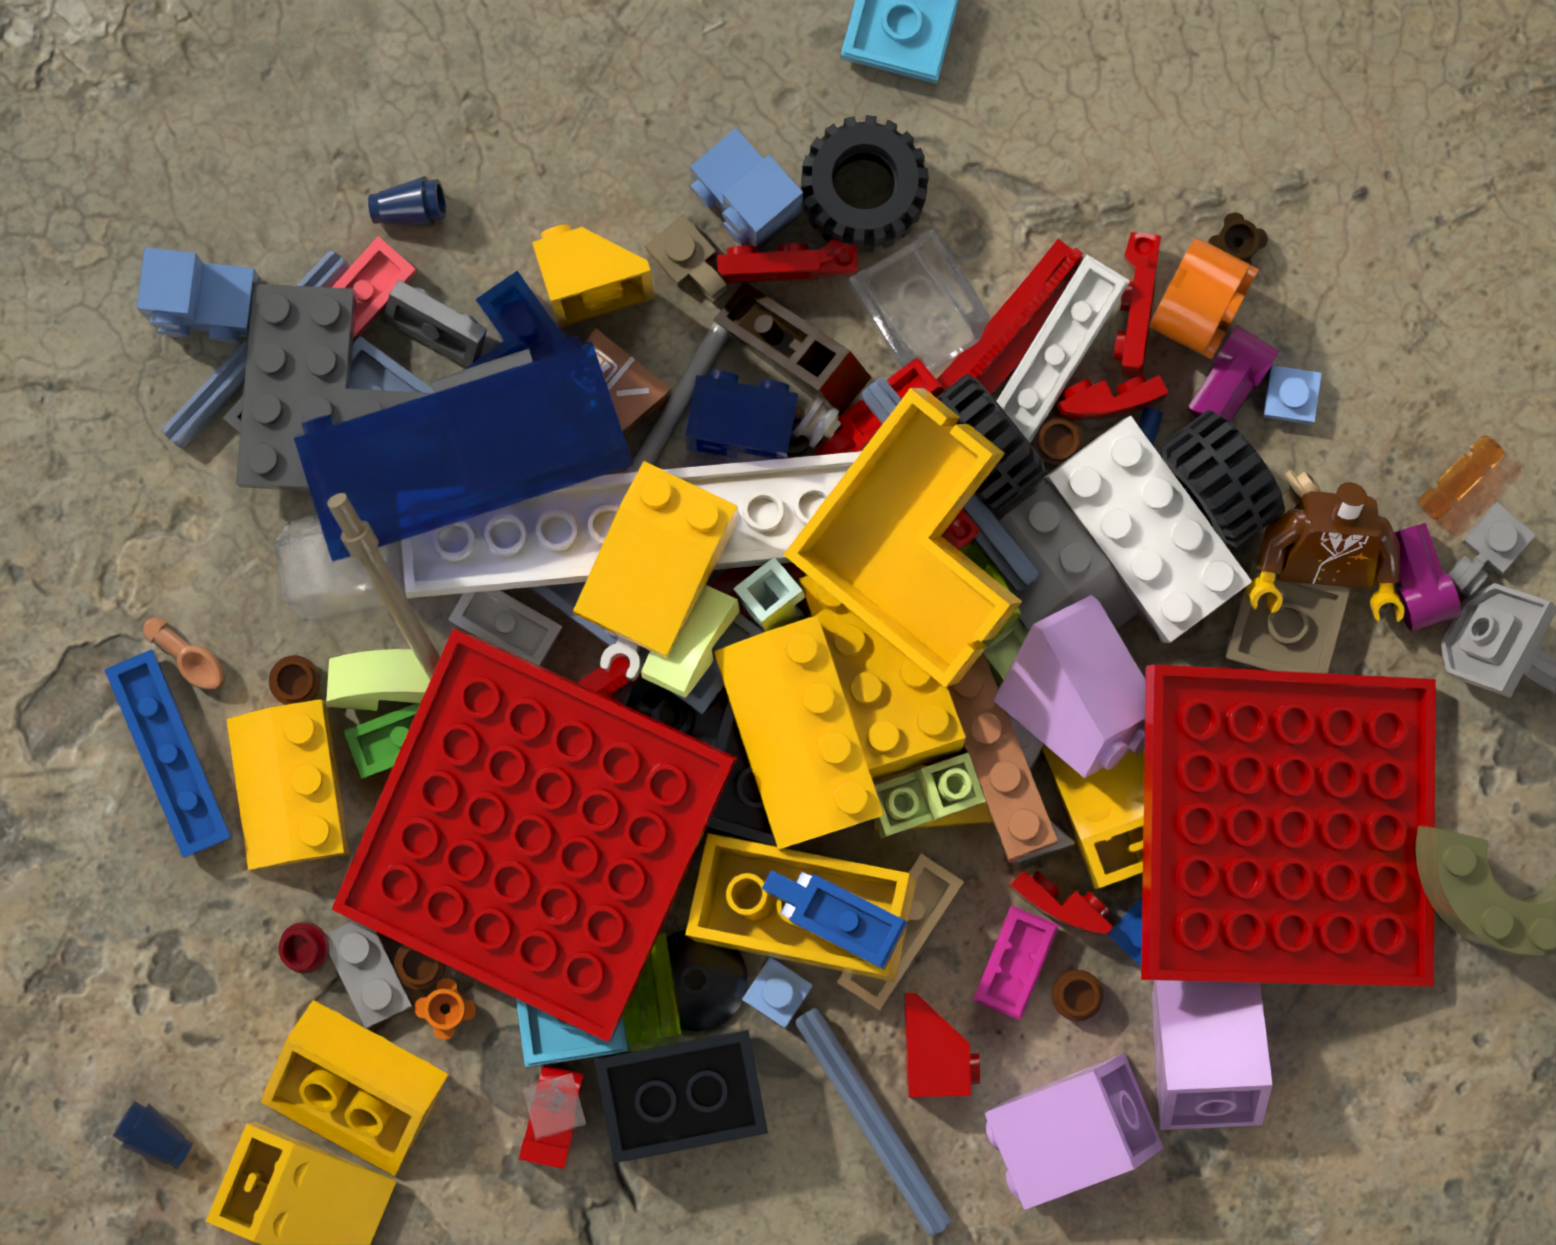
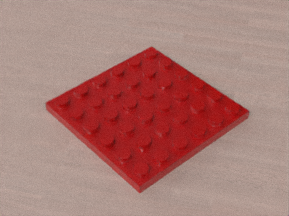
(1286, 827)
(533, 834)

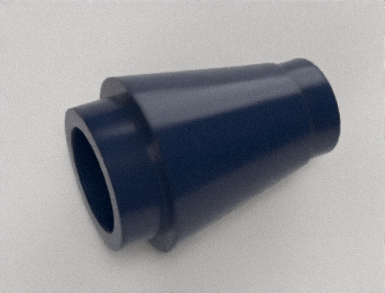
(409, 203)
(152, 1135)

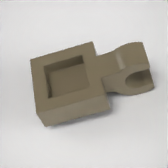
(685, 255)

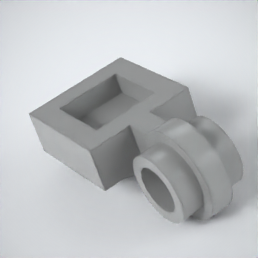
(1494, 541)

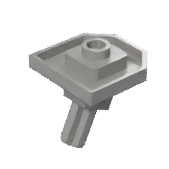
(1500, 640)

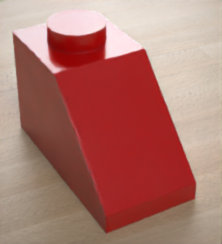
(936, 1053)

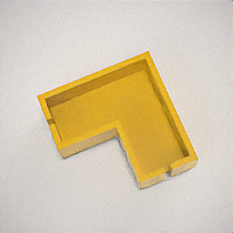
(883, 546)

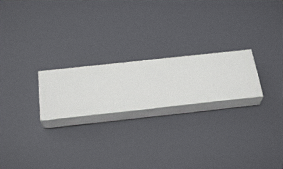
(1061, 344)

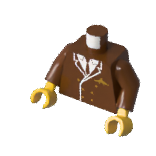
(1334, 543)

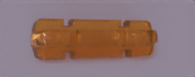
(1461, 477)

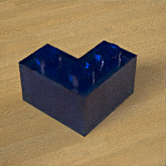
(517, 320)
(740, 417)

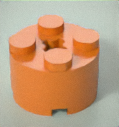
(1203, 297)

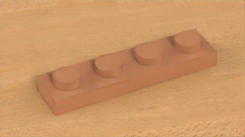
(1000, 765)

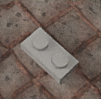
(367, 973)

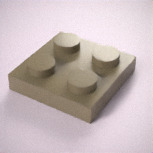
(1294, 637)

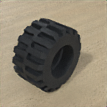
(864, 142)
(1020, 464)
(1224, 477)

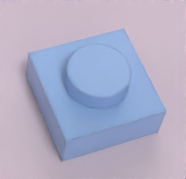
(1291, 395)
(777, 992)

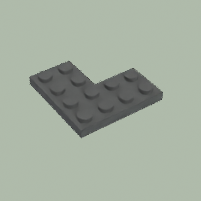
(297, 373)

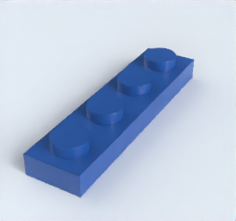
(168, 753)

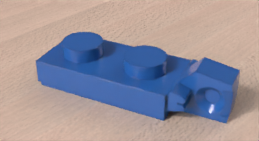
(838, 916)

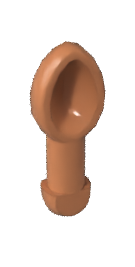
(194, 662)

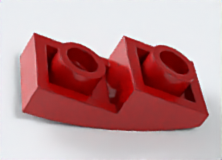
(1097, 402)
(1076, 911)

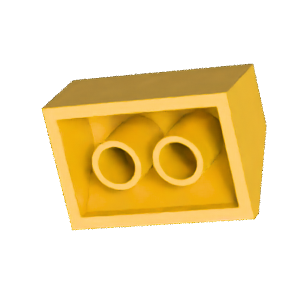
(589, 274)
(288, 785)
(353, 1087)

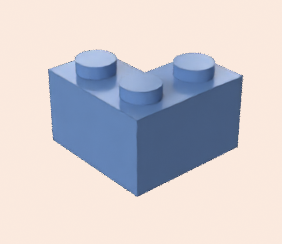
(747, 189)
(187, 295)

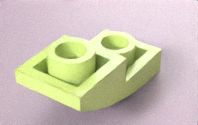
(694, 645)
(376, 675)
(927, 795)

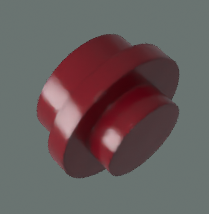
(303, 947)

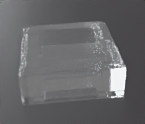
(554, 1106)

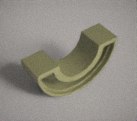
(1474, 904)

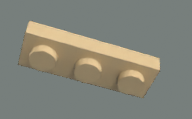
(931, 897)

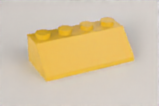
(798, 732)

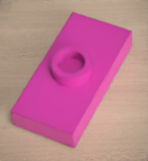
(1015, 962)

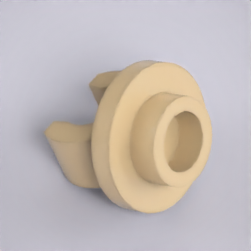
(1300, 485)

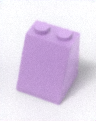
(1078, 688)
(1210, 1054)
(1073, 1132)

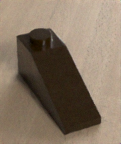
(794, 348)

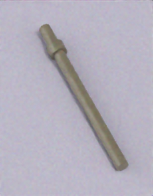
(363, 544)

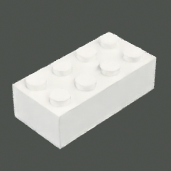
(1148, 530)

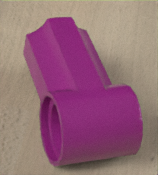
(1237, 369)
(1423, 588)

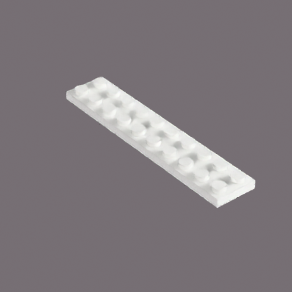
(562, 531)

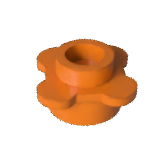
(430, 1008)

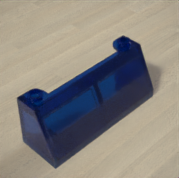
(466, 447)

